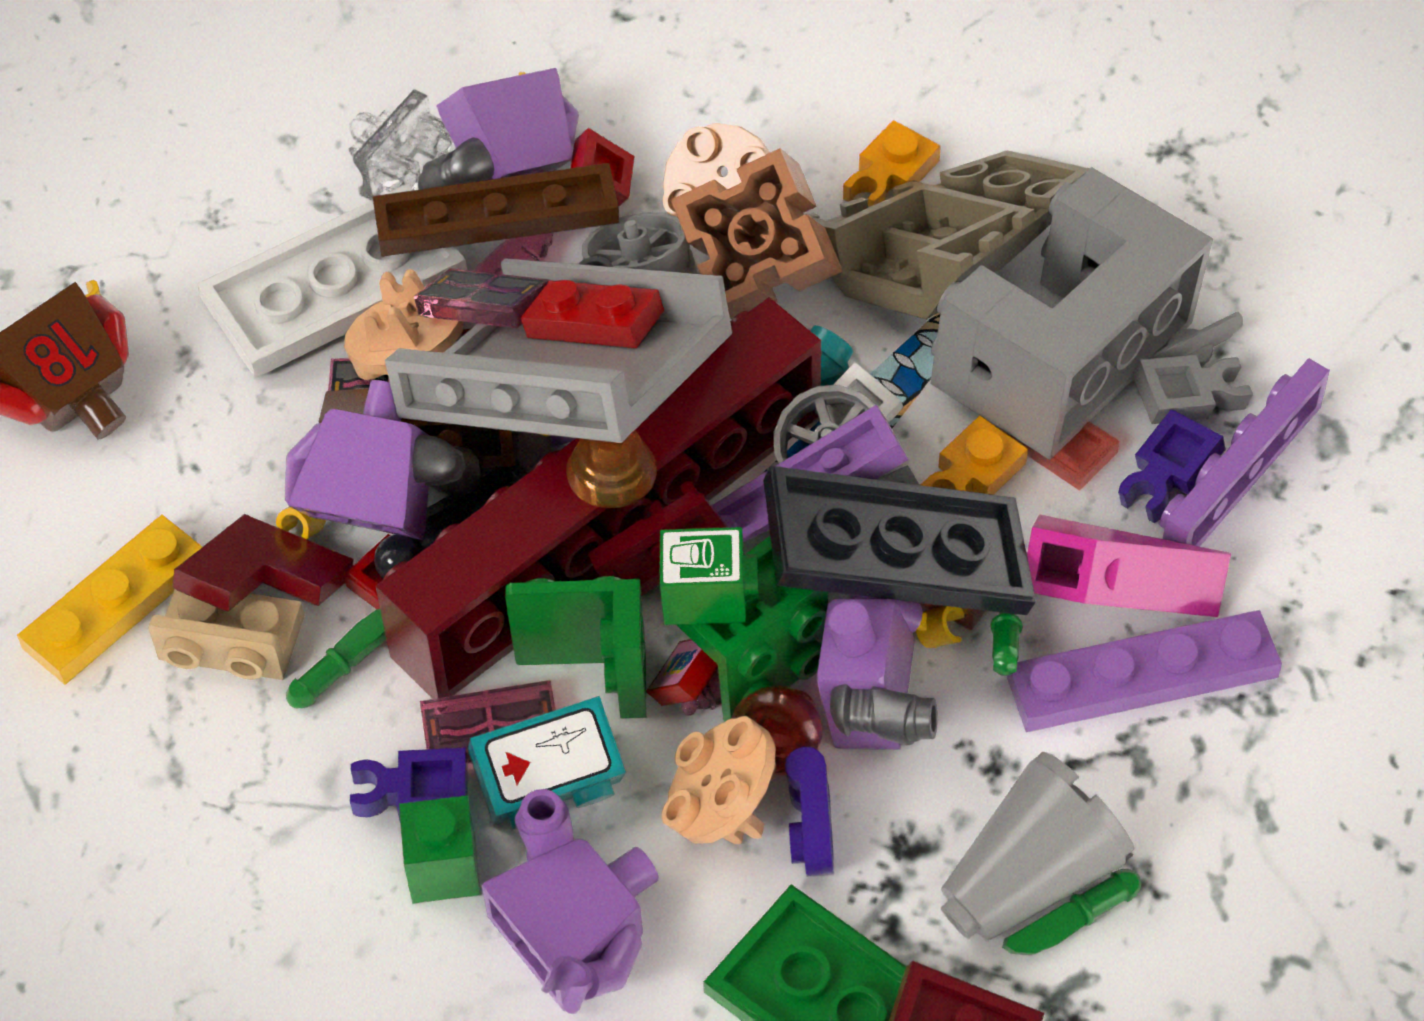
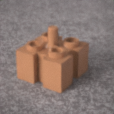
(758, 231)

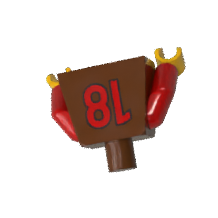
(65, 362)

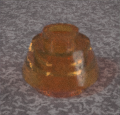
(611, 472)

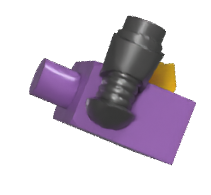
(504, 130)
(371, 471)
(868, 670)

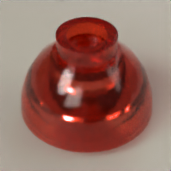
(788, 717)

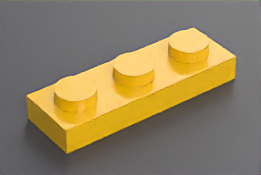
(108, 601)

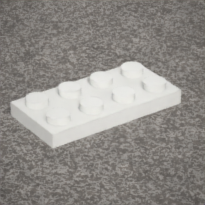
(311, 287)

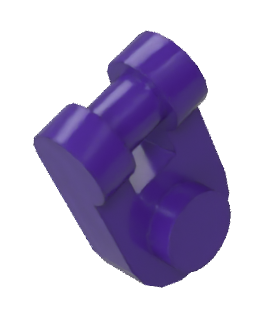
(810, 794)

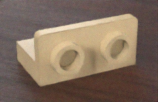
(247, 641)

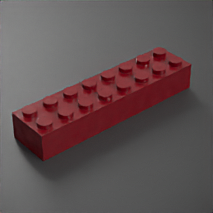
(449, 602)

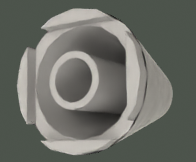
(1034, 852)

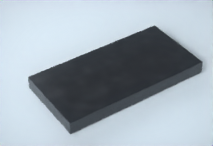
(897, 541)

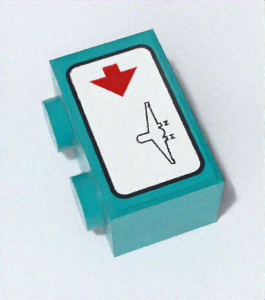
(556, 751)

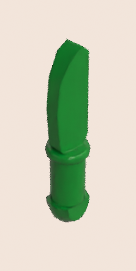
(1005, 646)
(338, 661)
(1073, 915)

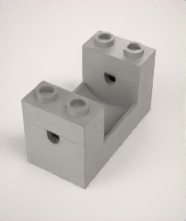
(1125, 287)

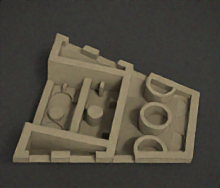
(936, 235)

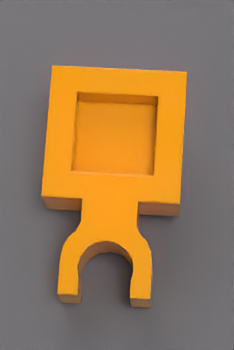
(891, 160)
(978, 460)

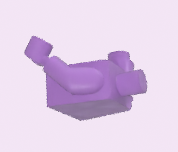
(568, 908)

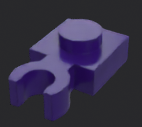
(1169, 461)
(419, 777)

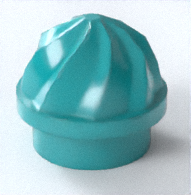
(834, 355)

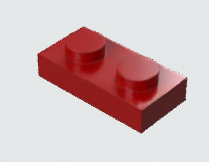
(592, 313)

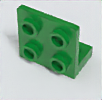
(584, 626)
(773, 645)

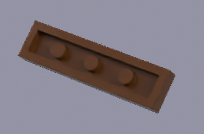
(495, 209)

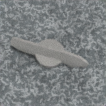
(1201, 341)

